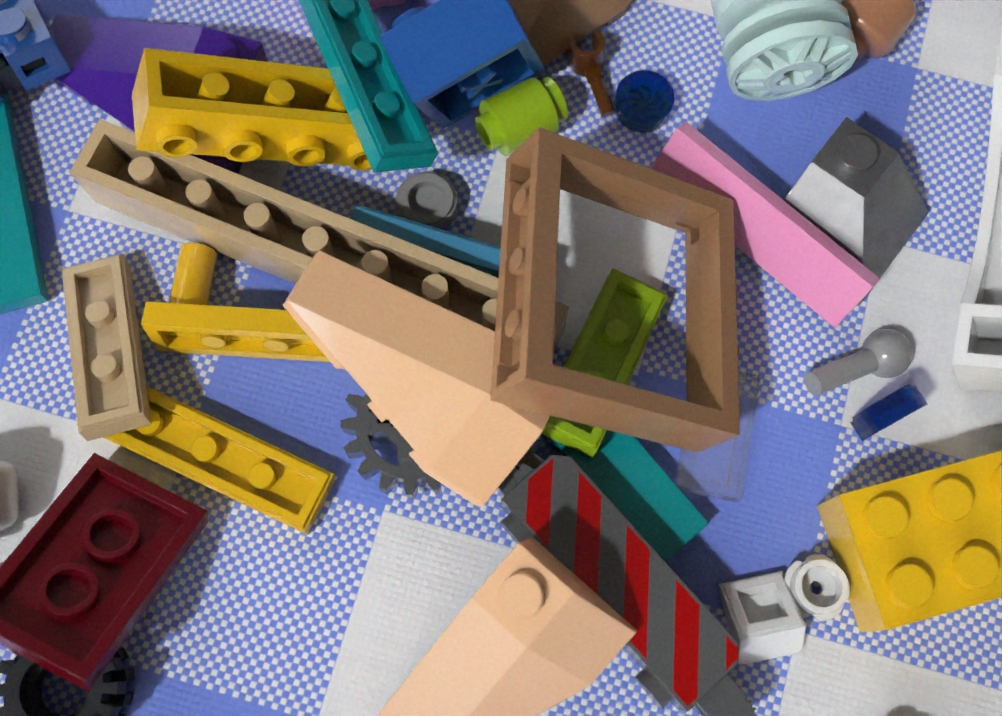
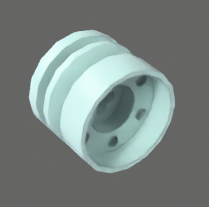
(783, 45)

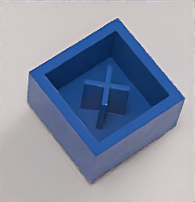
(459, 55)

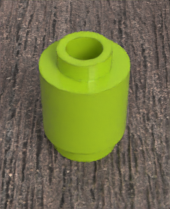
(518, 112)

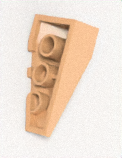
(421, 372)
(516, 644)

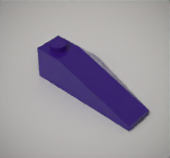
(108, 53)

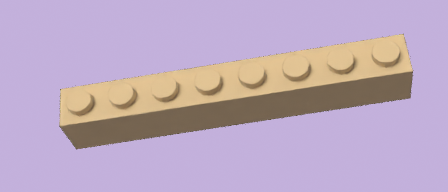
(270, 226)

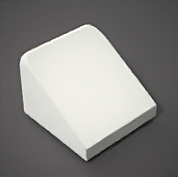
(762, 617)

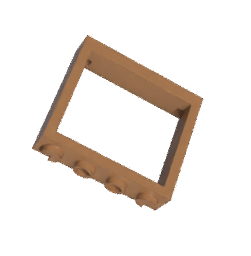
(527, 292)

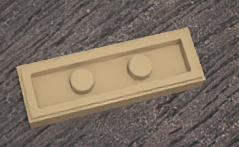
(105, 348)

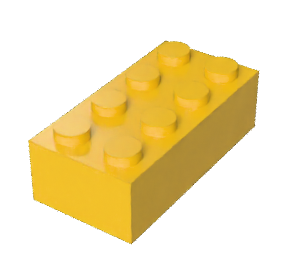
(920, 542)

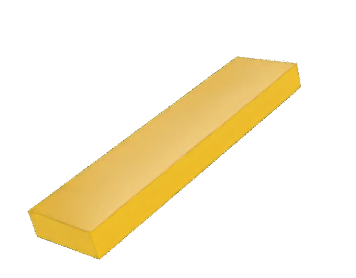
(230, 462)

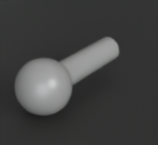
(883, 354)

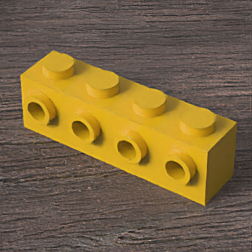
(241, 111)

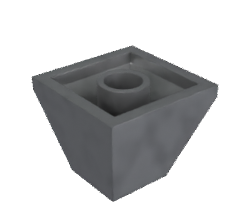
(860, 196)

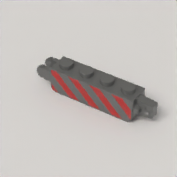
(677, 639)

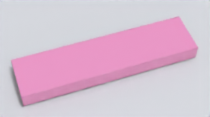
(771, 229)

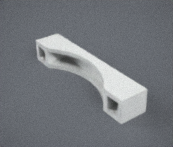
(979, 324)

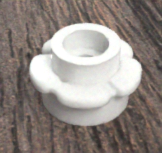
(832, 580)

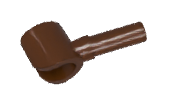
(590, 66)

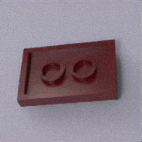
(92, 569)

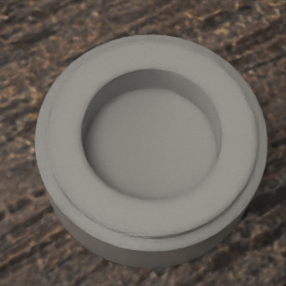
(427, 200)

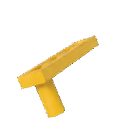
(198, 328)

